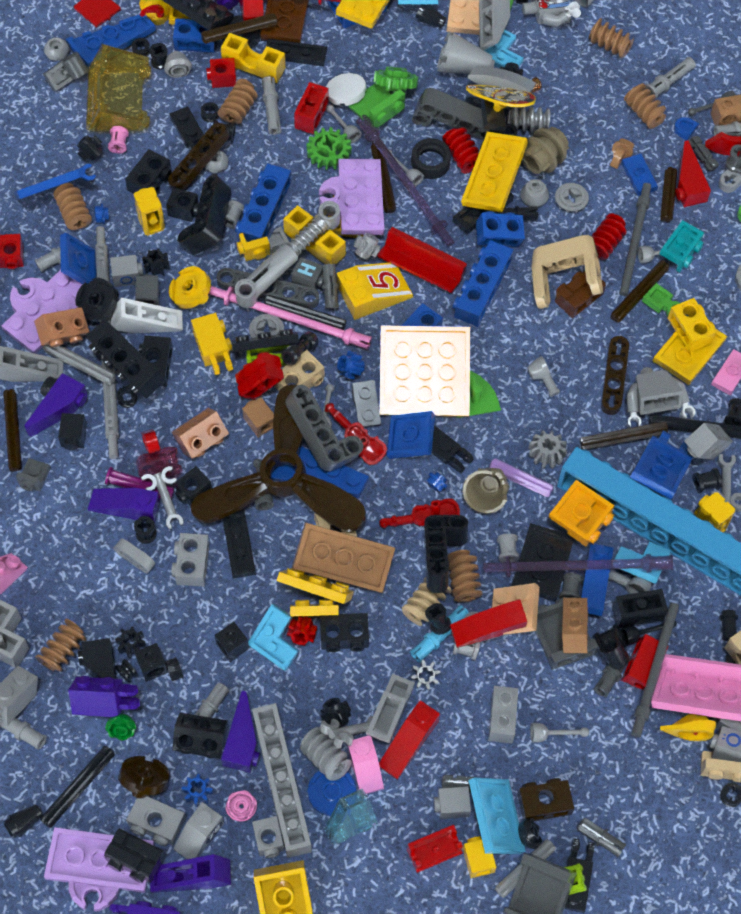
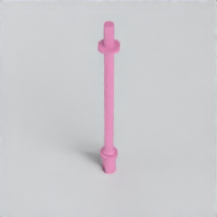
(348, 336)

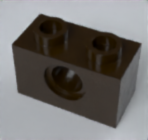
(560, 797)

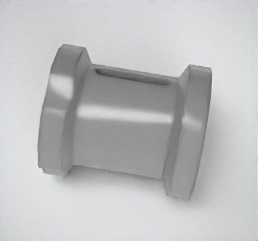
(234, 211)
(508, 547)

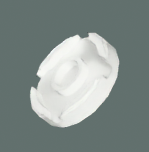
(346, 89)

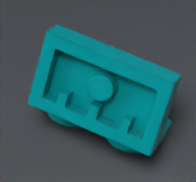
(682, 245)

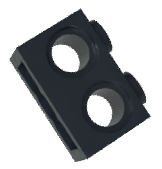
(151, 169)
(344, 625)
(200, 733)

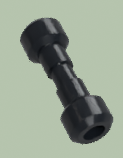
(292, 354)

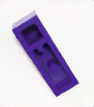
(63, 397)
(125, 502)
(241, 744)
(192, 874)

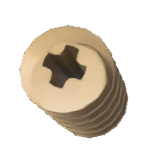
(421, 600)

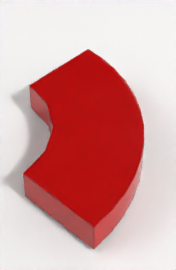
(723, 143)

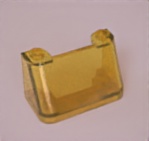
(116, 90)

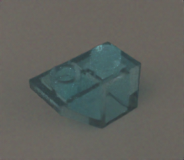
(350, 816)

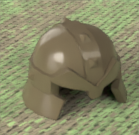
(486, 490)

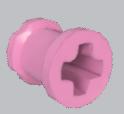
(118, 139)

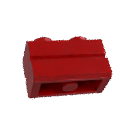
(259, 376)

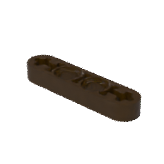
(201, 158)
(615, 375)

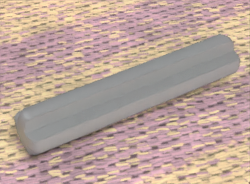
(511, 880)

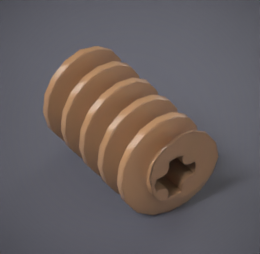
(610, 39)
(238, 102)
(645, 105)
(72, 206)
(463, 577)
(62, 646)

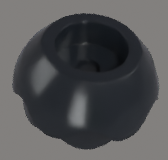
(528, 833)

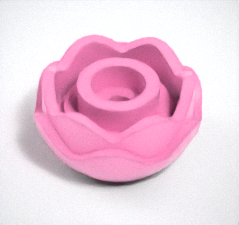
(241, 798)

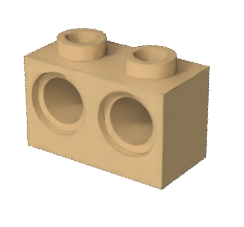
(297, 375)

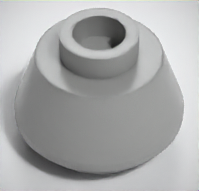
(177, 65)
(534, 193)

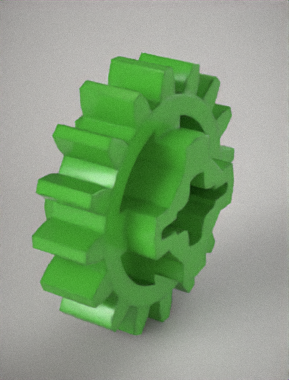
(395, 78)
(328, 147)

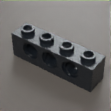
(146, 379)

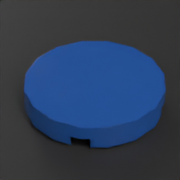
(325, 796)

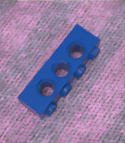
(272, 177)
(473, 311)

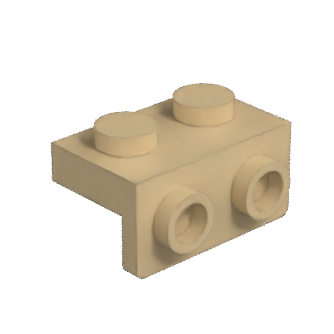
(719, 769)

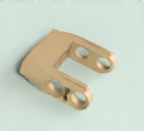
(562, 256)

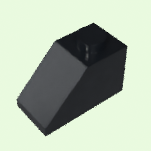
(98, 658)

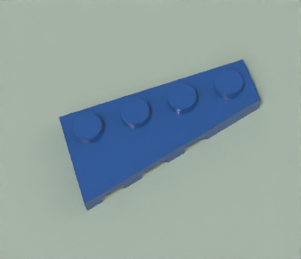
(117, 36)
(343, 477)

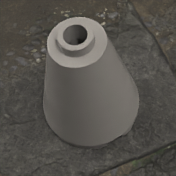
(462, 56)

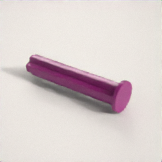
(129, 481)

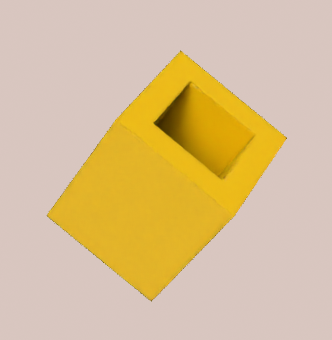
(476, 859)

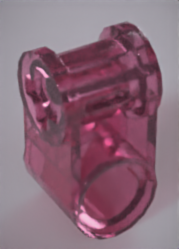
(159, 461)

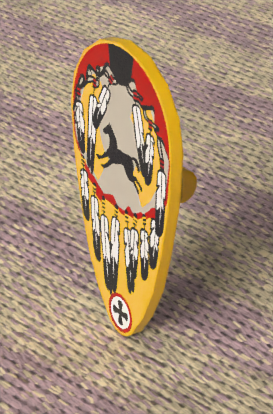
(502, 96)

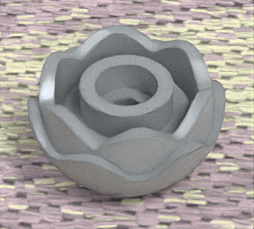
(56, 49)
(219, 165)

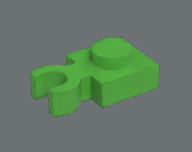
(659, 299)

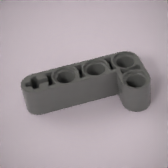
(450, 111)
(302, 403)

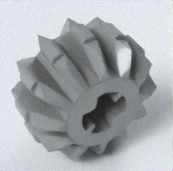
(547, 449)

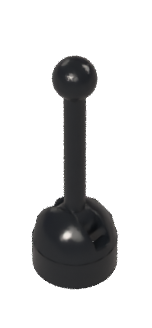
(632, 634)

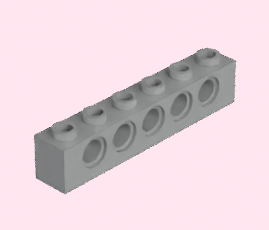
(281, 781)

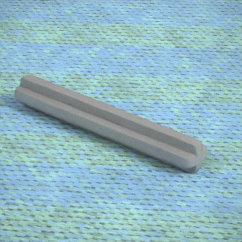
(81, 363)

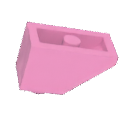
(365, 765)

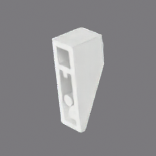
(143, 317)

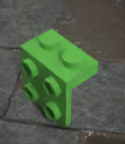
(379, 104)

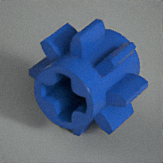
(350, 365)
(195, 796)

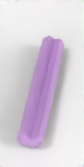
(523, 478)

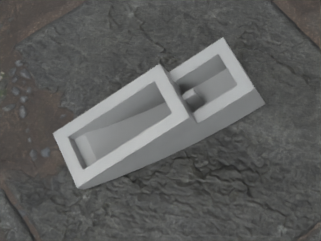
(500, 78)
(390, 708)

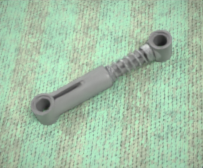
(285, 256)

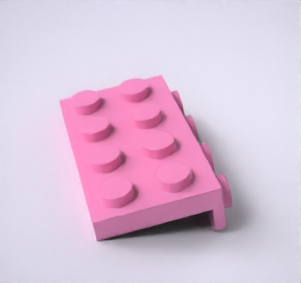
(699, 687)

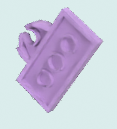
(358, 195)
(43, 298)
(80, 861)

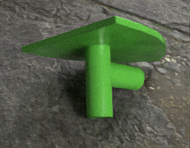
(482, 396)

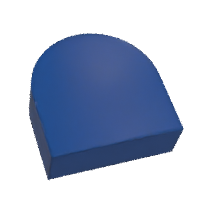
(685, 127)

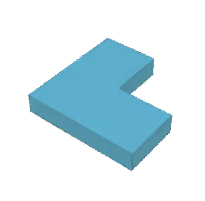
(501, 53)
(654, 550)
(268, 638)

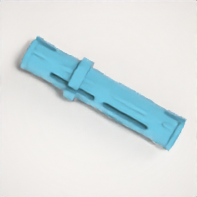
(432, 641)

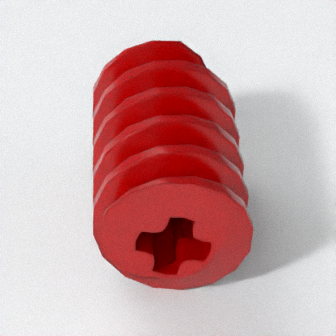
(462, 148)
(609, 235)

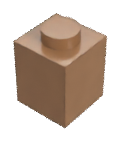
(258, 416)

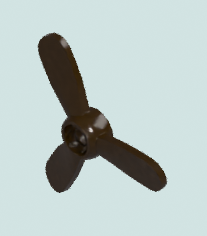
(320, 496)

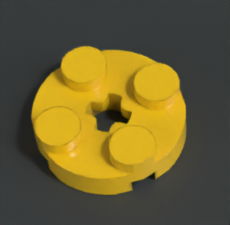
(197, 294)

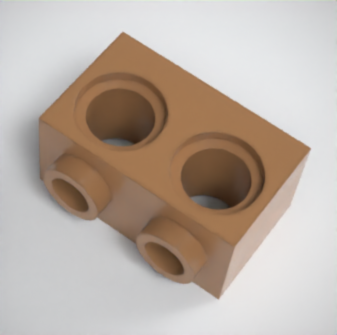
(726, 110)
(575, 625)

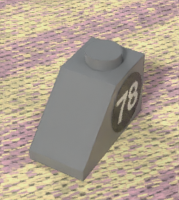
(198, 832)

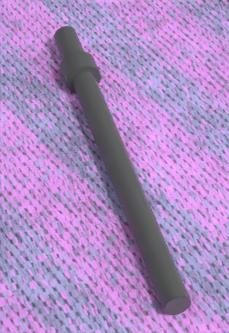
(642, 204)
(643, 712)

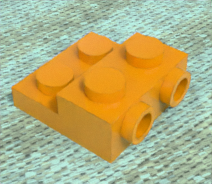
(582, 513)

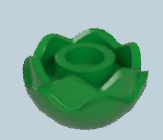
(121, 727)

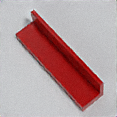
(423, 260)

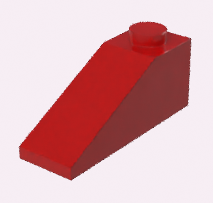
(691, 184)
(409, 739)

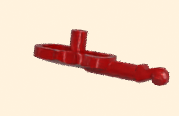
(373, 448)
(421, 512)

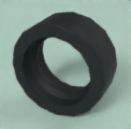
(433, 145)

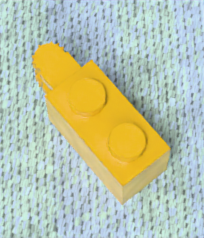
(211, 341)

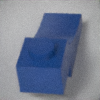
(596, 580)

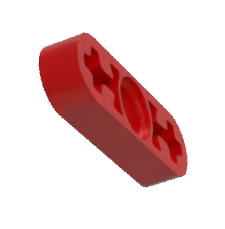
(150, 441)

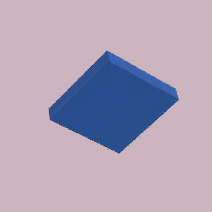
(77, 259)
(410, 435)

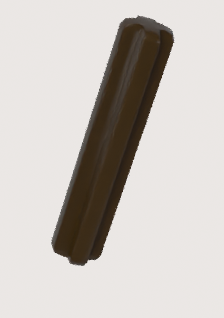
(668, 197)

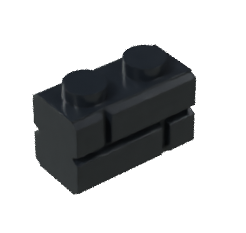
(134, 856)

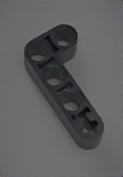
(210, 217)
(438, 534)

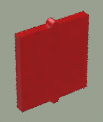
(97, 10)

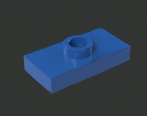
(638, 173)

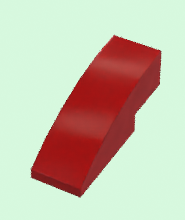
(489, 623)

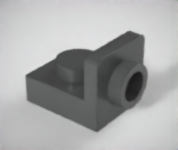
(33, 475)

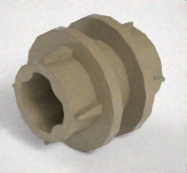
(545, 150)

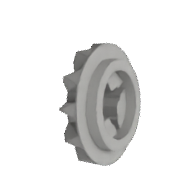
(577, 192)
(259, 323)

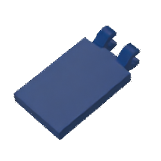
(61, 179)
(662, 465)

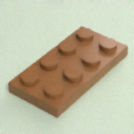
(343, 557)

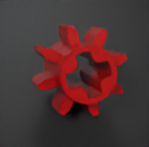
(302, 630)

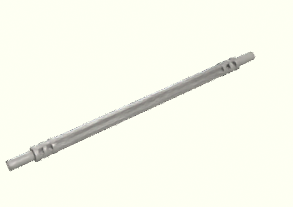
(109, 391)

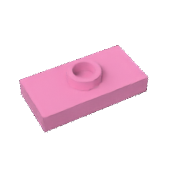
(729, 374)

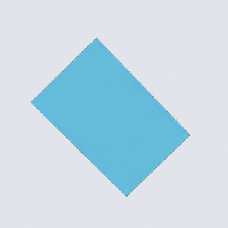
(496, 816)

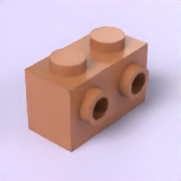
(61, 327)
(200, 433)

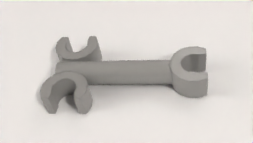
(159, 480)
(726, 482)
(343, 734)

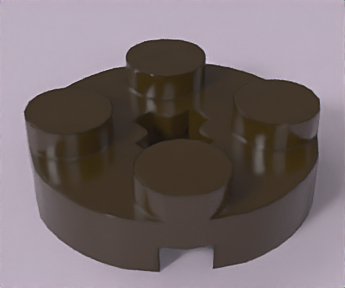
(143, 776)

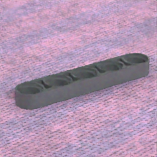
(279, 287)

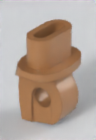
(621, 150)

